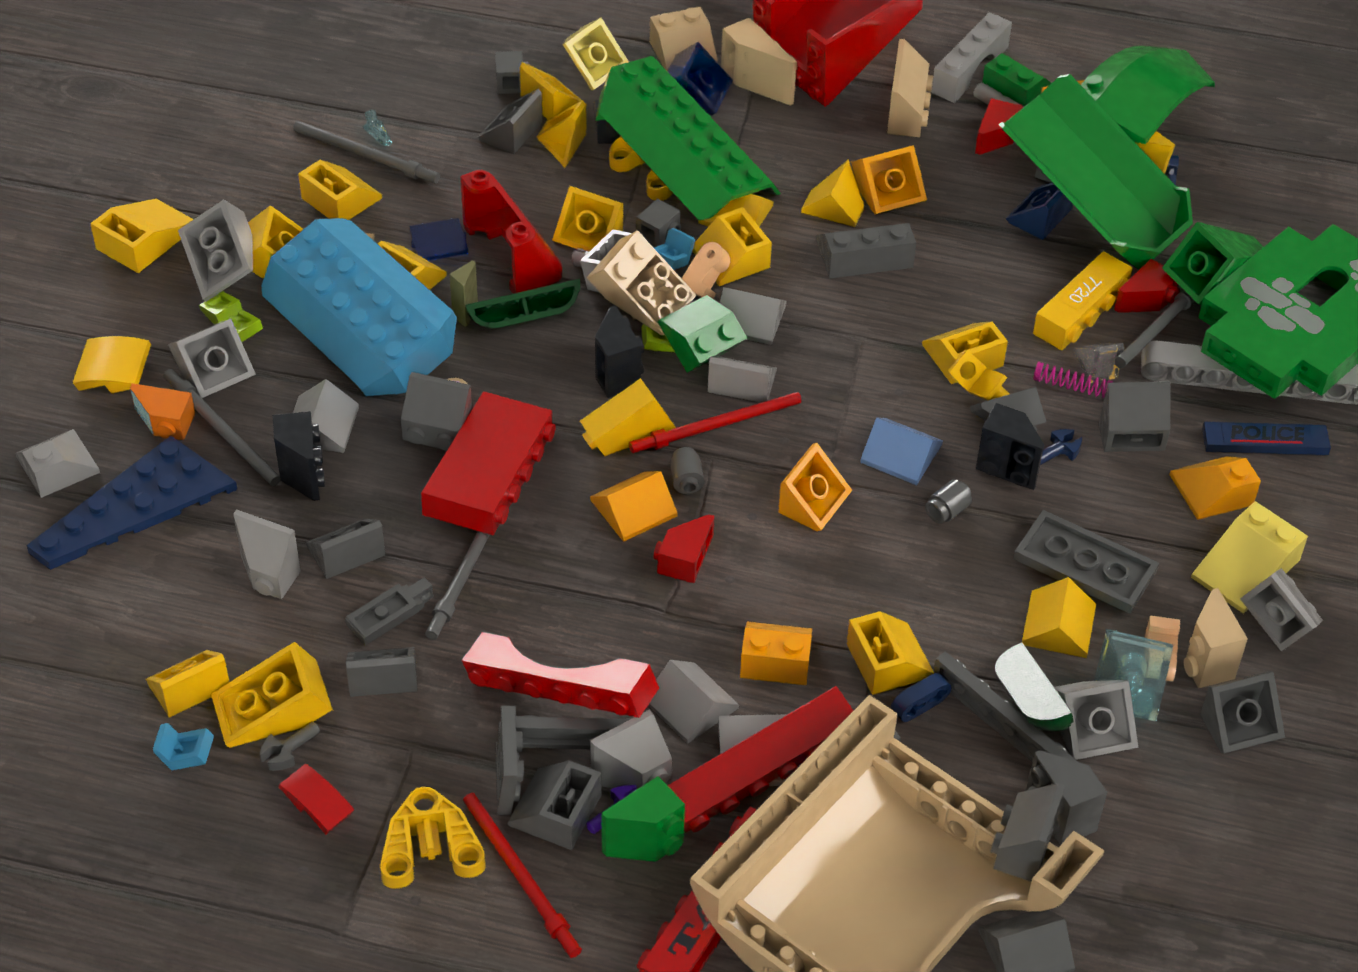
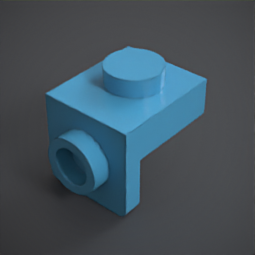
(677, 248)
(184, 748)

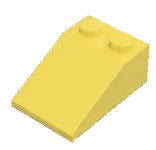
(1250, 553)

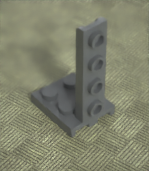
(537, 732)

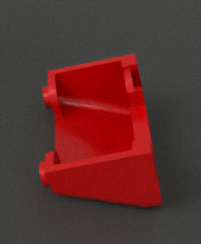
(493, 211)

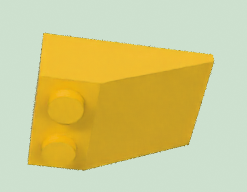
(272, 698)

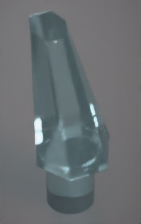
(376, 128)

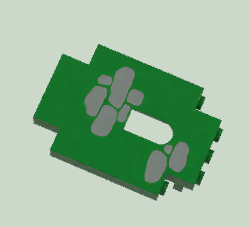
(1274, 332)

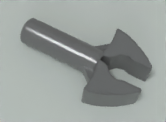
(286, 747)

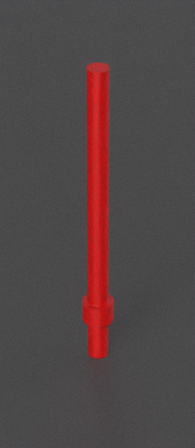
(662, 438)
(554, 922)

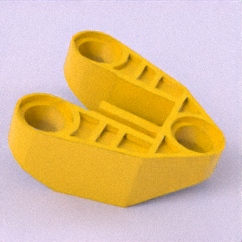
(621, 149)
(427, 824)

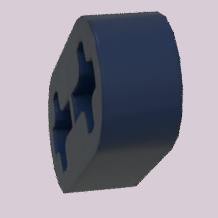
(921, 697)

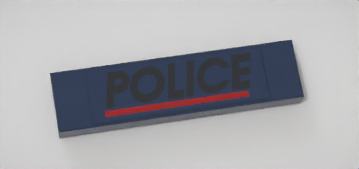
(1266, 438)

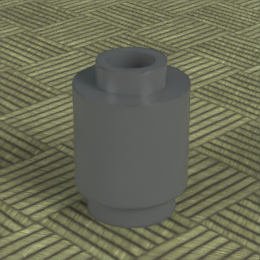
(686, 471)
(948, 501)

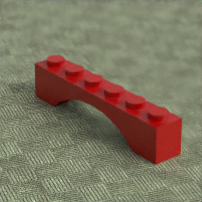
(613, 687)

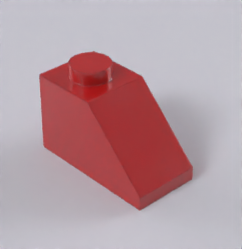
(990, 133)
(1147, 290)
(685, 549)

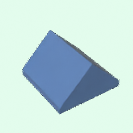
(899, 450)

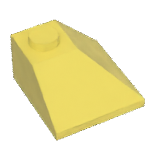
(594, 52)

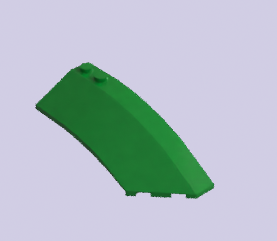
(1145, 86)

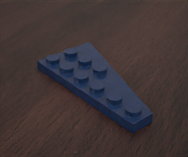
(136, 499)

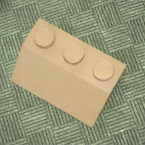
(909, 92)

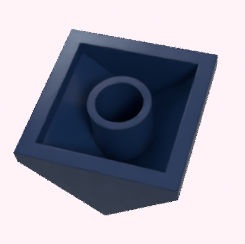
(1041, 211)

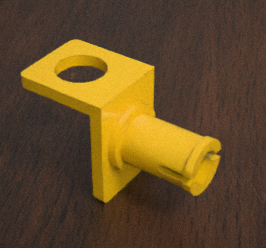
(983, 382)

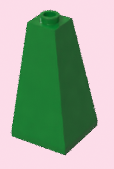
(1208, 258)

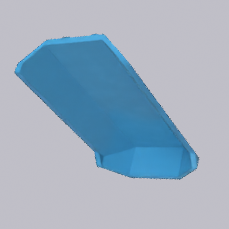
(359, 306)

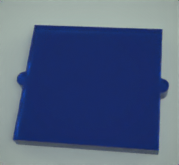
(439, 239)

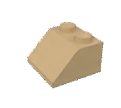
(679, 30)
(1215, 644)

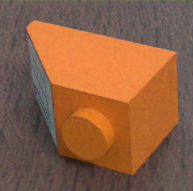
(164, 410)

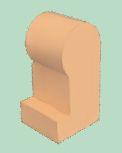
(705, 269)
(1166, 631)

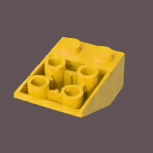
(138, 232)

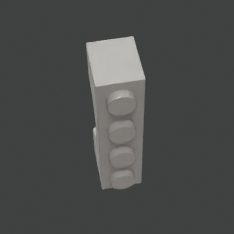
(957, 68)

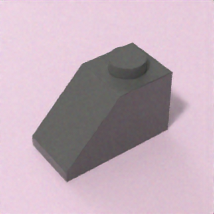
(1024, 401)

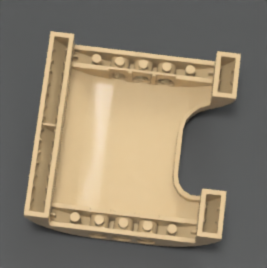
(869, 861)

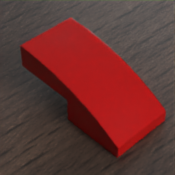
(317, 797)

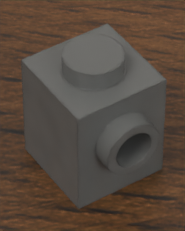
(508, 71)
(656, 221)

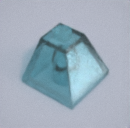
(1140, 662)

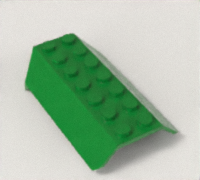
(677, 138)
(1101, 171)

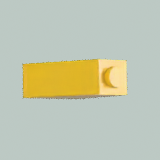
(624, 419)

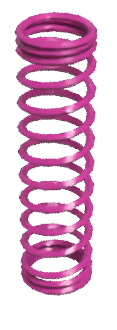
(1038, 370)

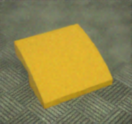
(111, 363)

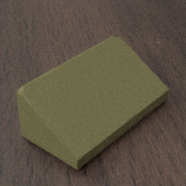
(463, 291)

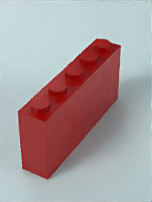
(488, 463)

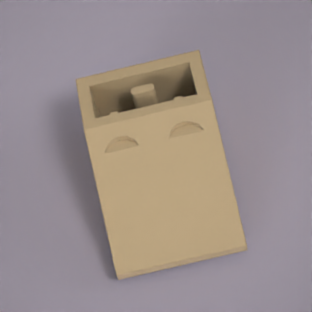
(758, 62)
(640, 281)

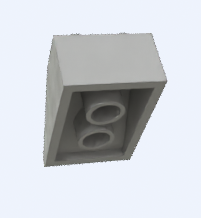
(218, 248)

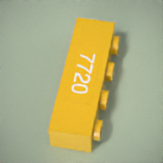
(1081, 301)

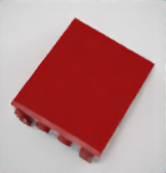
(832, 37)

